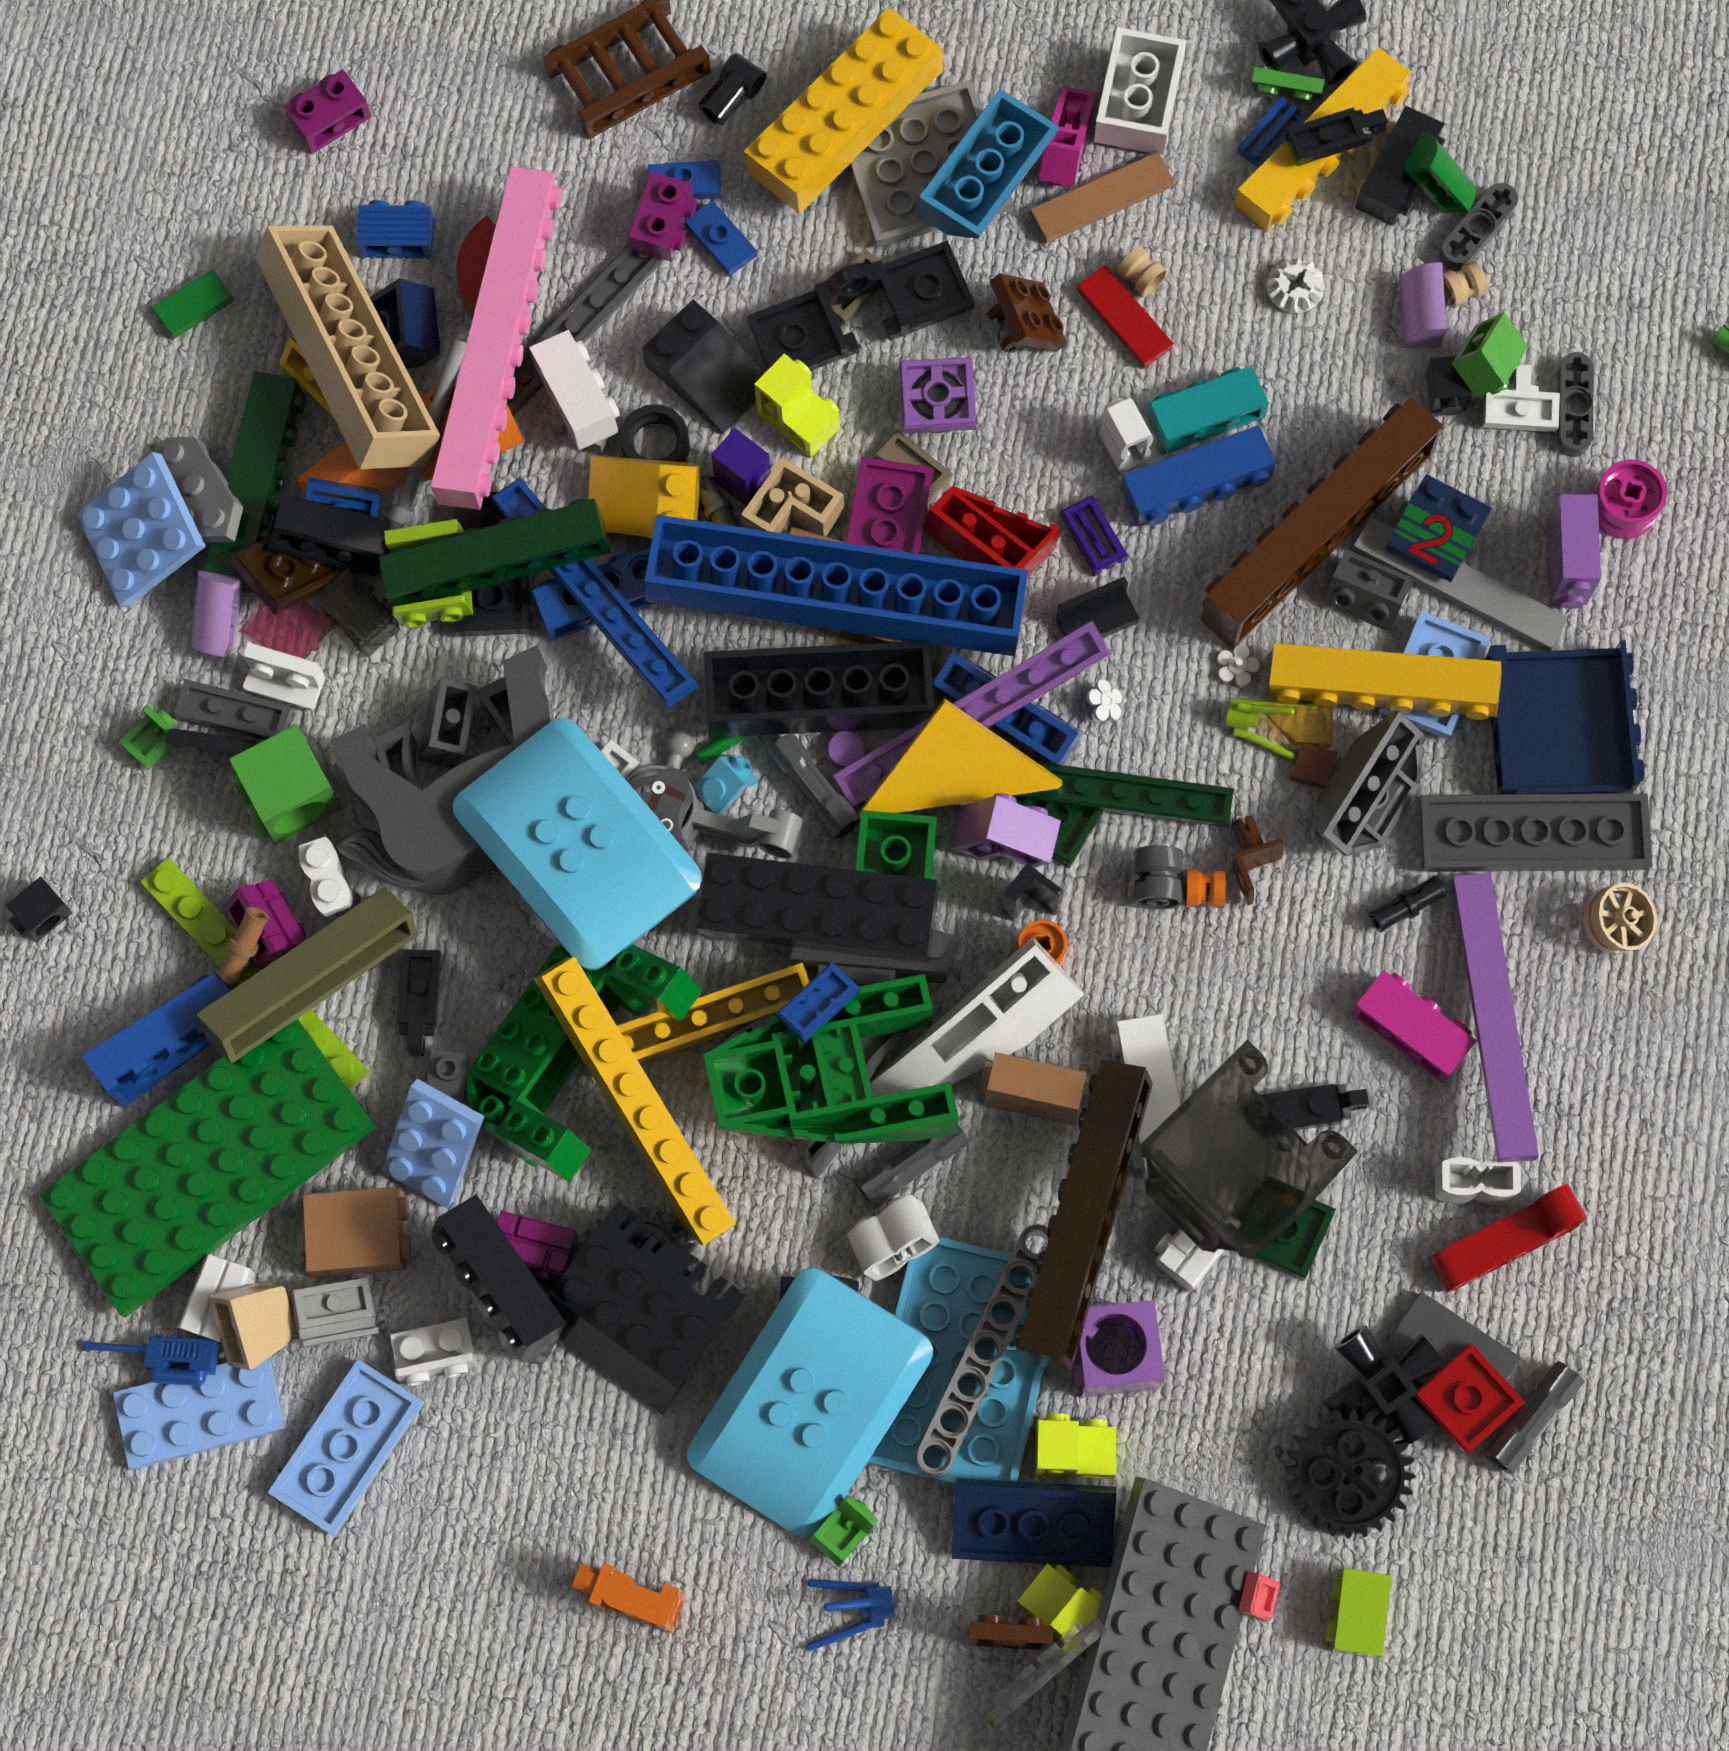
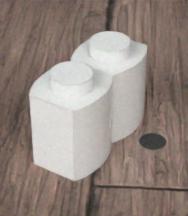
(1125, 434)
(327, 878)
(1488, 1182)
(892, 1237)

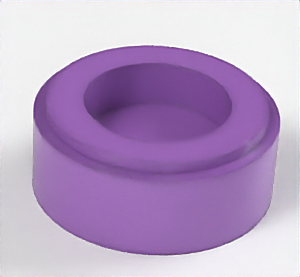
(846, 749)

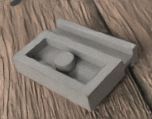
(333, 1312)

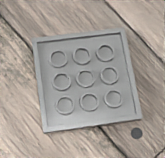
(908, 156)

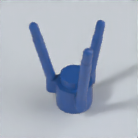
(874, 1603)

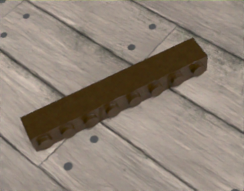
(1084, 1216)

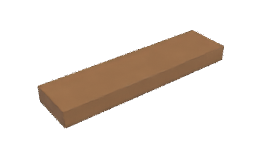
(1102, 197)

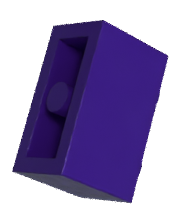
(740, 466)

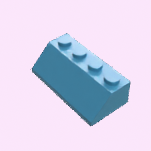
(985, 167)

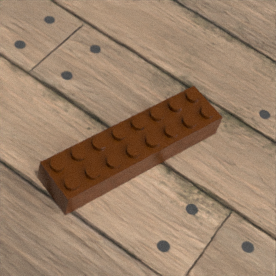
(1320, 522)

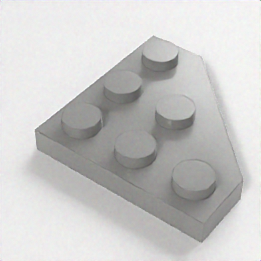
(203, 489)

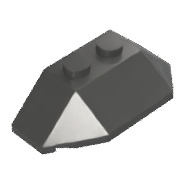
(1371, 786)

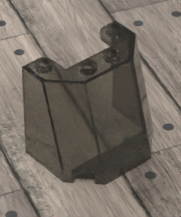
(1234, 1165)

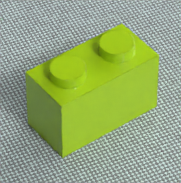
(1358, 1613)

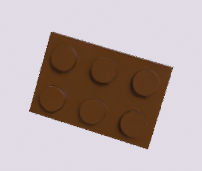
(1026, 1634)

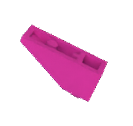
(1064, 152)

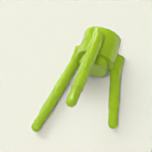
(1245, 714)

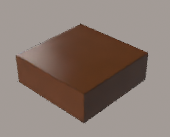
(1313, 765)

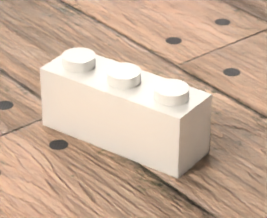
(575, 389)

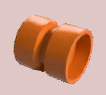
(1049, 936)

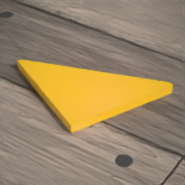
(956, 764)

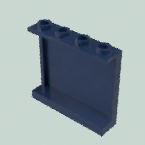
(1566, 722)

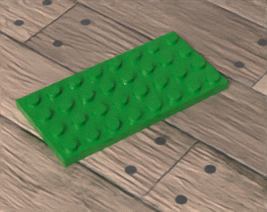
(205, 1165)

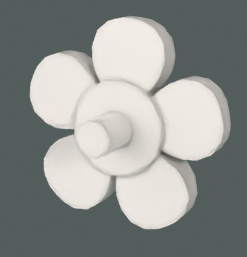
(1237, 666)
(1104, 701)

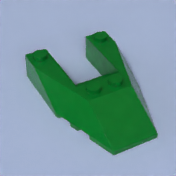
(822, 1087)

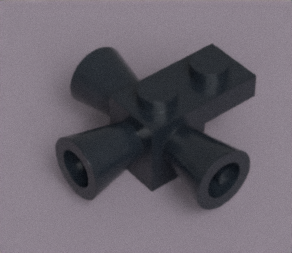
(1313, 36)
(1386, 1382)

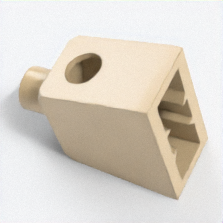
(253, 1322)

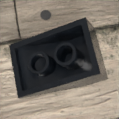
(704, 366)

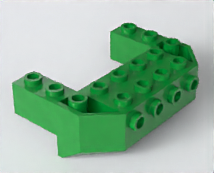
(534, 1057)

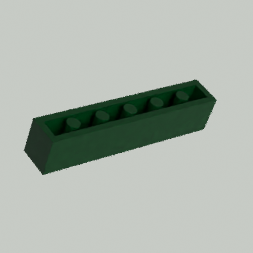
(259, 463)
(495, 553)

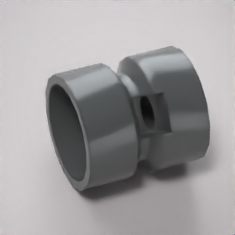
(1158, 873)

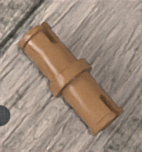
(242, 945)

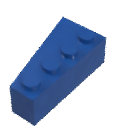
(154, 1044)

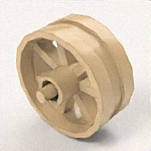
(1602, 923)

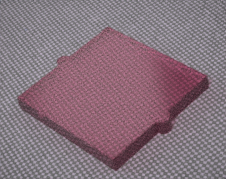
(291, 631)

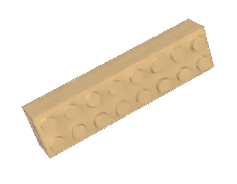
(347, 347)

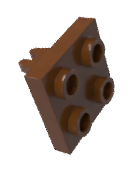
(1028, 314)

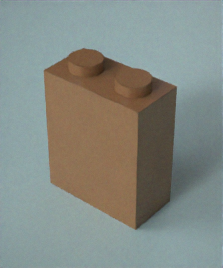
(1033, 1088)
(355, 1232)

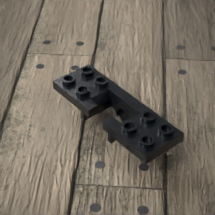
(918, 288)

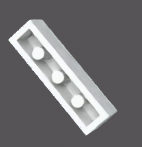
(1145, 1044)

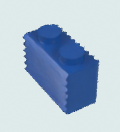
(395, 230)

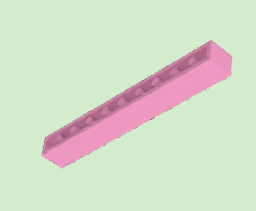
(496, 339)

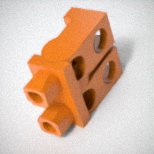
(624, 1595)

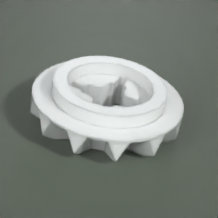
(1299, 299)

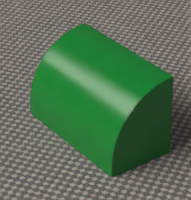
(1440, 176)

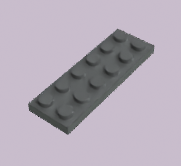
(1535, 832)

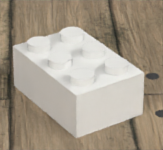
(1140, 91)

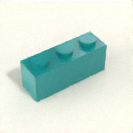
(1207, 409)

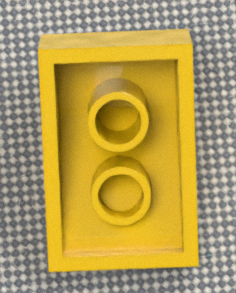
(640, 489)

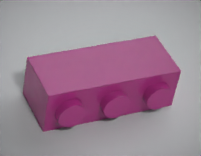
(1414, 1025)

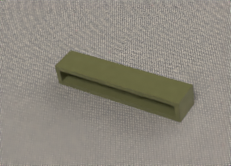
(307, 975)

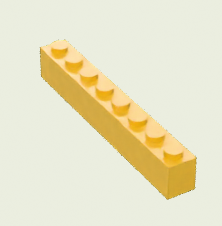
(634, 1101)

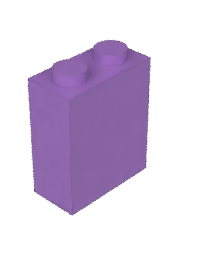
(1573, 550)

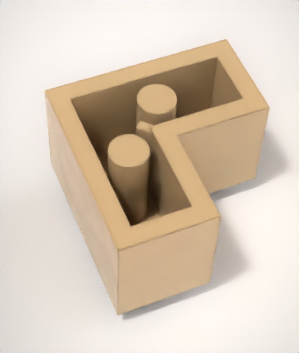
(794, 496)

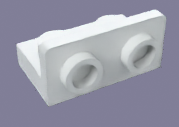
(282, 677)
(433, 1351)

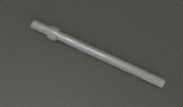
(401, 512)

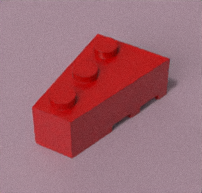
(988, 534)

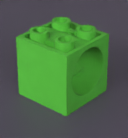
(283, 785)

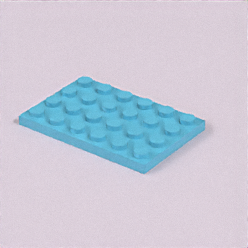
(945, 1301)

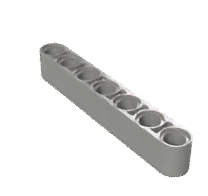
(972, 1365)

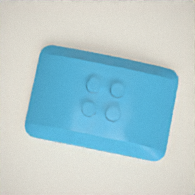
(577, 843)
(810, 1402)

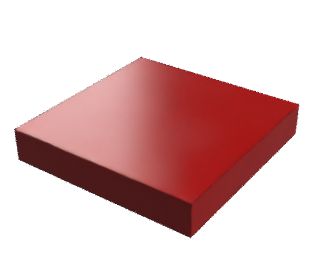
(1468, 1399)

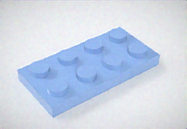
(184, 1420)
(346, 1447)

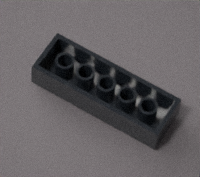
(818, 689)
(818, 907)

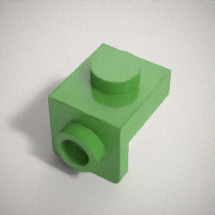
(148, 737)
(844, 1529)

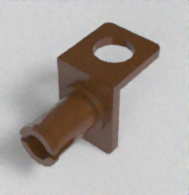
(1253, 854)

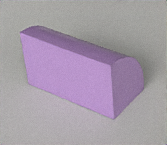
(1423, 306)
(216, 613)

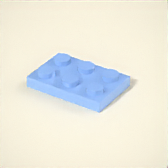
(1445, 639)
(432, 1143)

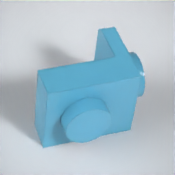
(725, 782)

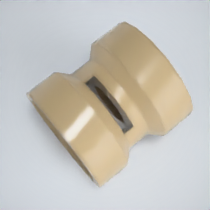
(1142, 271)
(1464, 284)

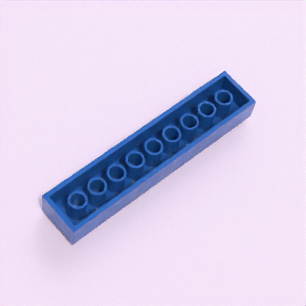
(835, 585)

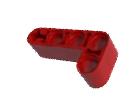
(1508, 1238)

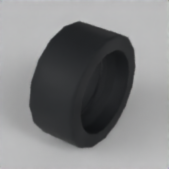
(655, 415)

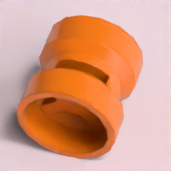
(1196, 888)

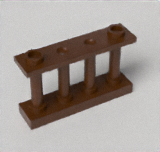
(628, 97)

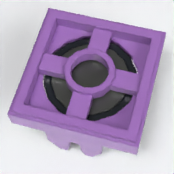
(937, 398)

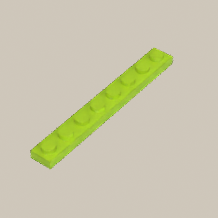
(212, 931)

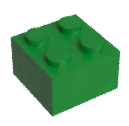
(896, 844)

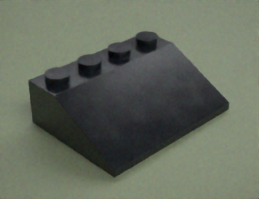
(499, 1280)

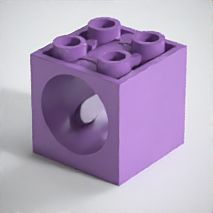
(1145, 1374)

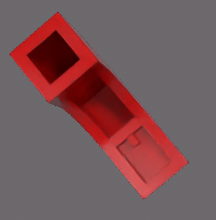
(472, 262)

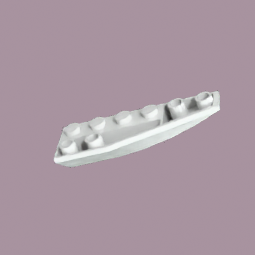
(994, 1017)

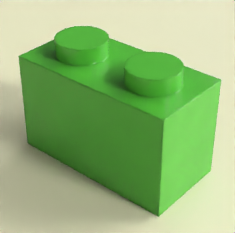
(1490, 355)

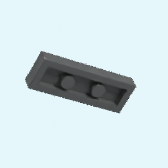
(232, 710)

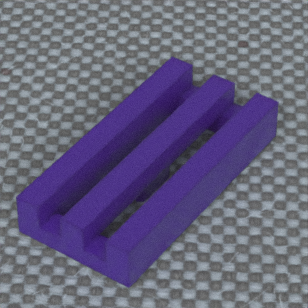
(1107, 560)

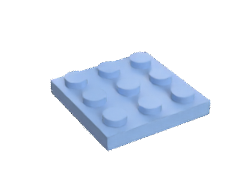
(140, 529)

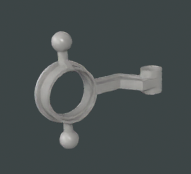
(772, 834)

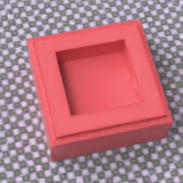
(1259, 1596)

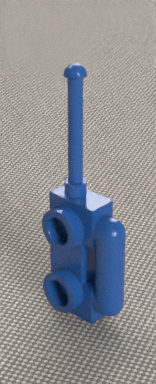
(165, 1353)

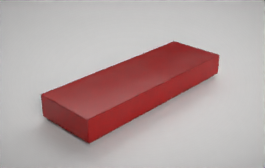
(1125, 316)

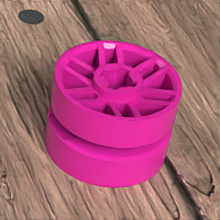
(1630, 498)

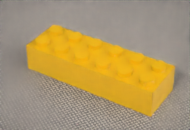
(844, 110)

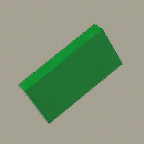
(193, 303)

